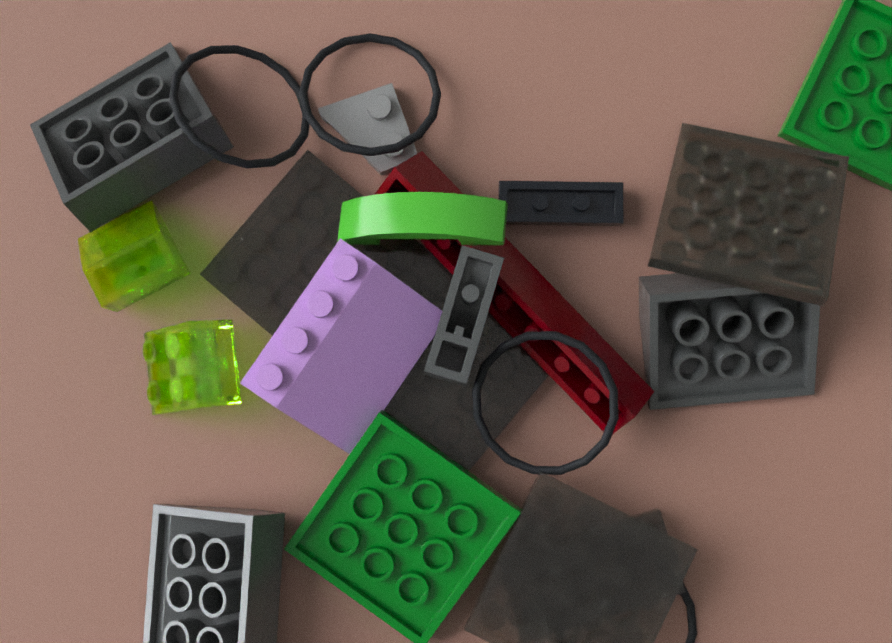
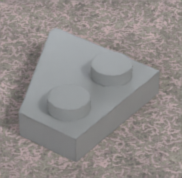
(370, 122)

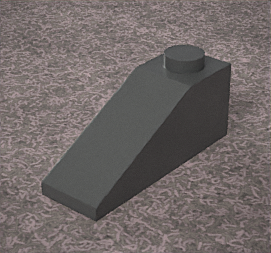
(463, 316)

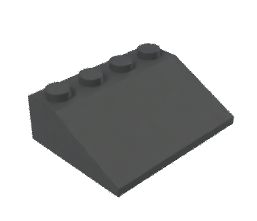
(123, 139)
(723, 342)
(213, 575)

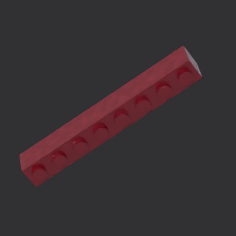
(531, 304)

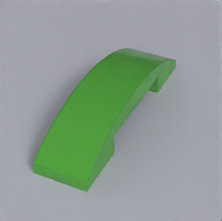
(423, 216)

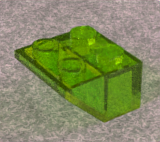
(130, 258)
(192, 366)

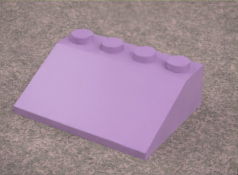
(344, 347)

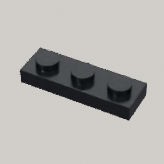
(562, 203)

